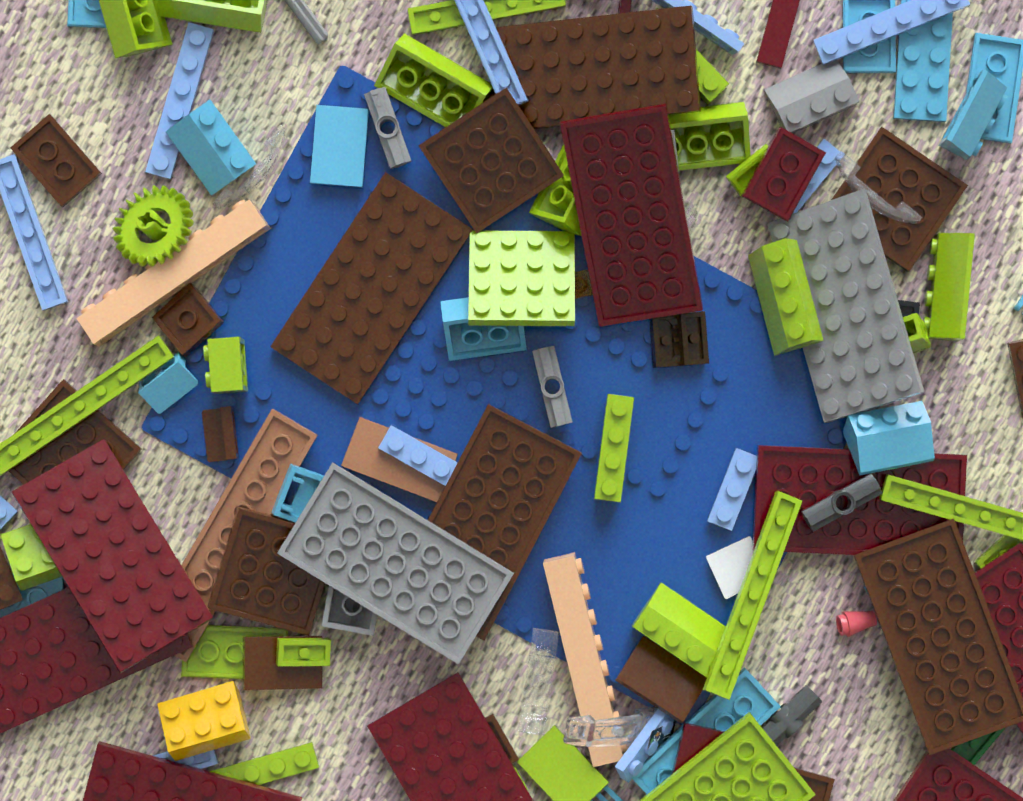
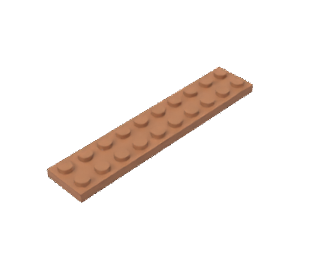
(251, 487)

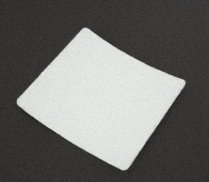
(731, 565)

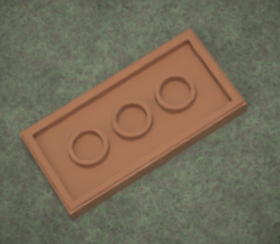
(371, 461)

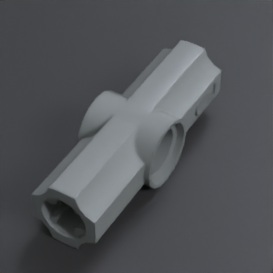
(381, 112)
(548, 369)

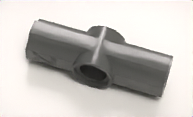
(856, 494)
(791, 715)

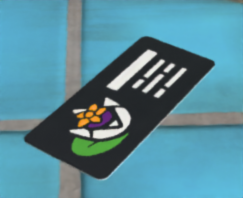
(656, 735)

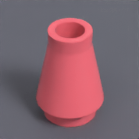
(855, 621)

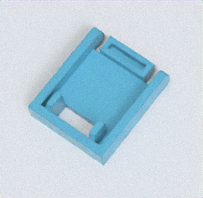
(308, 483)

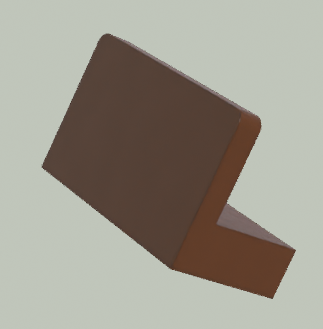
(220, 434)

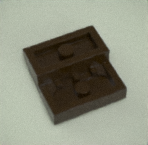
(679, 340)

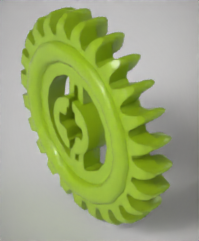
(144, 218)

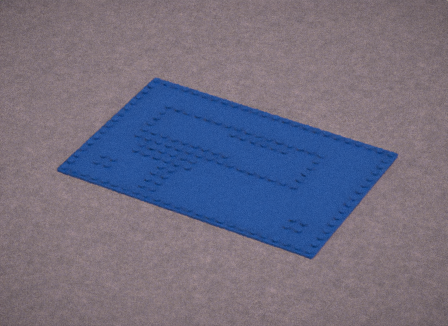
(680, 422)

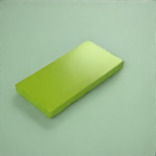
(221, 651)

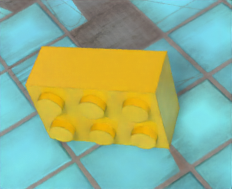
(203, 721)

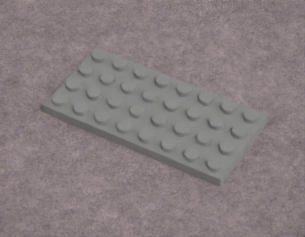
(865, 342)
(395, 563)

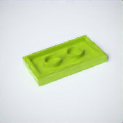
(562, 769)

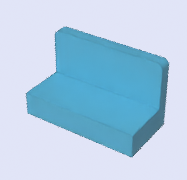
(167, 384)

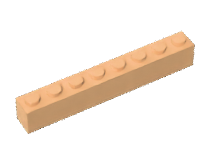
(161, 282)
(582, 647)

